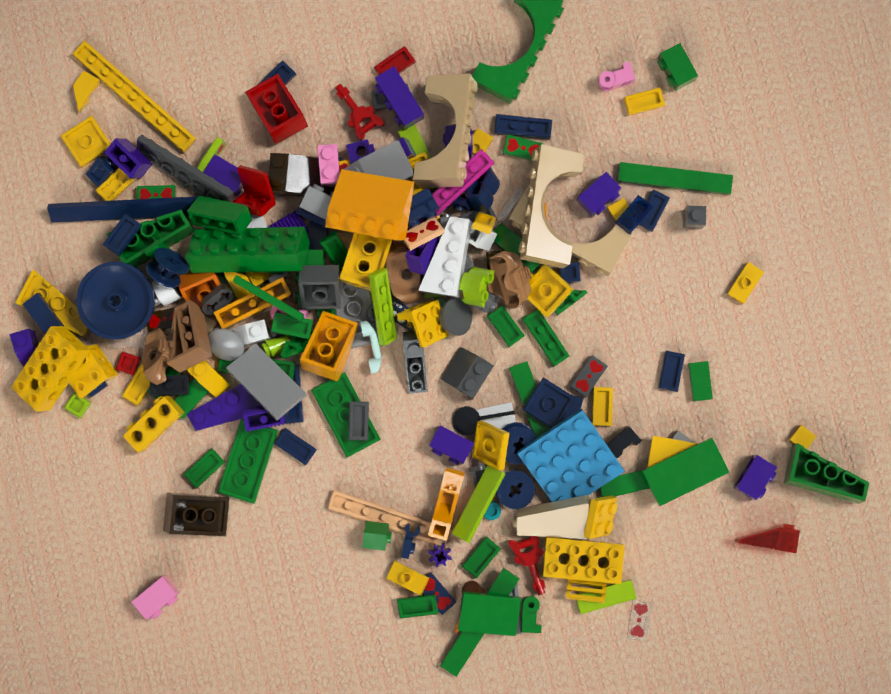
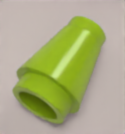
(274, 346)

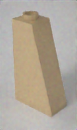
(554, 519)

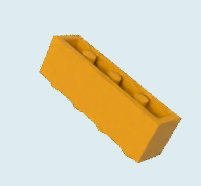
(251, 304)

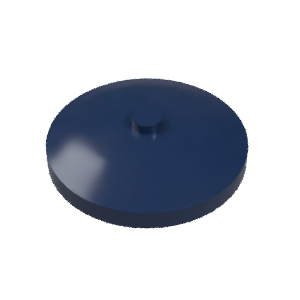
(115, 300)

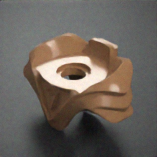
(515, 286)
(402, 289)
(154, 365)

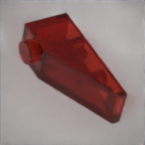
(776, 538)

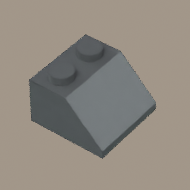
(320, 287)
(467, 372)

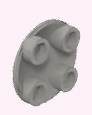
(226, 344)

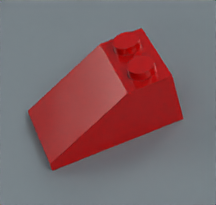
(276, 109)

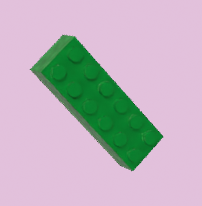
(251, 252)

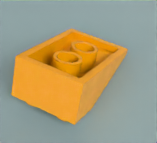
(329, 346)

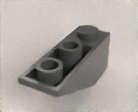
(414, 363)

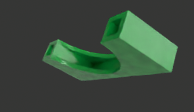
(505, 80)

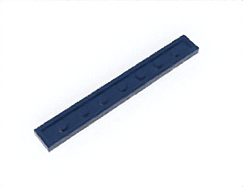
(116, 209)

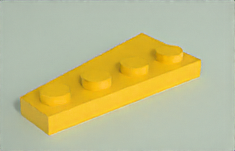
(59, 303)

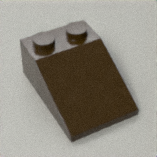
(293, 173)
(196, 514)

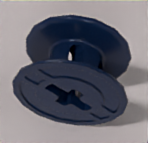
(171, 264)
(515, 431)
(519, 500)

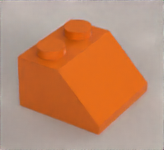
(198, 285)

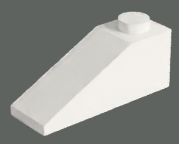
(254, 332)

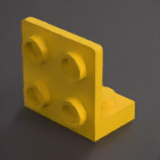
(425, 322)
(92, 372)

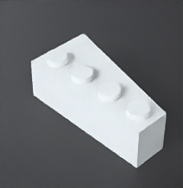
(449, 260)

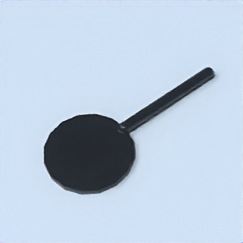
(466, 419)

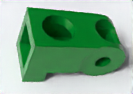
(530, 606)

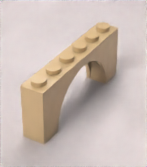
(449, 165)
(538, 242)
(598, 254)

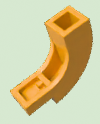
(446, 504)

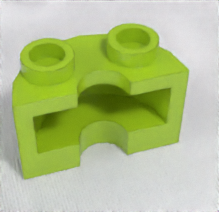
(475, 285)

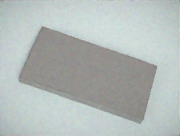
(354, 307)
(266, 381)

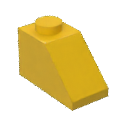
(209, 378)

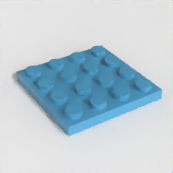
(570, 459)

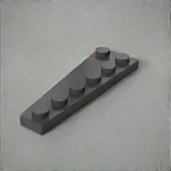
(184, 172)

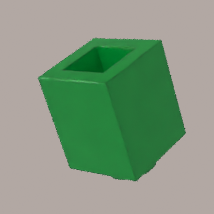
(376, 535)

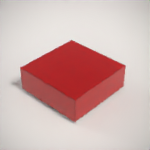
(128, 363)

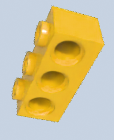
(162, 420)

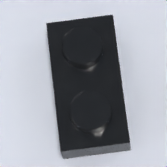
(172, 386)

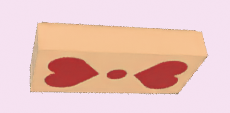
(423, 233)

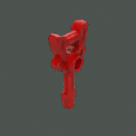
(359, 114)
(529, 559)

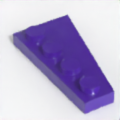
(222, 409)

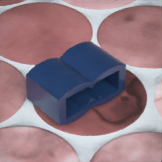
(481, 191)

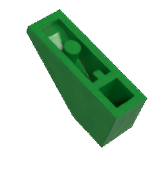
(510, 242)

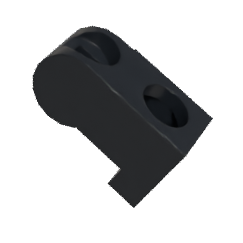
(623, 440)

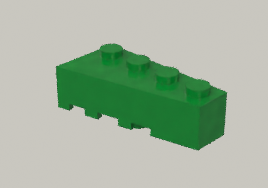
(168, 228)
(817, 474)

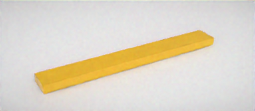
(134, 96)

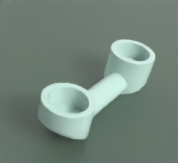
(375, 362)

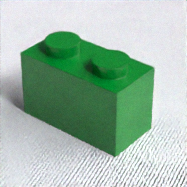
(677, 67)

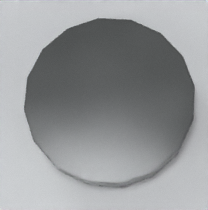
(455, 317)

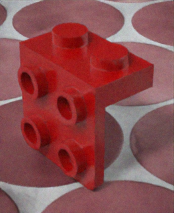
(257, 191)

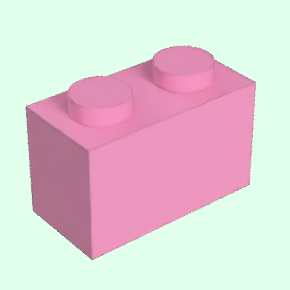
(328, 165)
(156, 597)

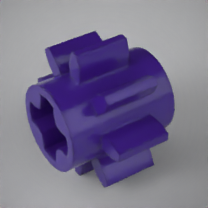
(436, 550)

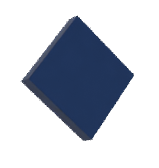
(549, 403)

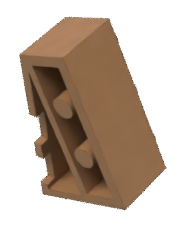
(190, 337)

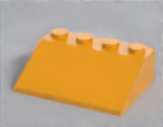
(370, 205)

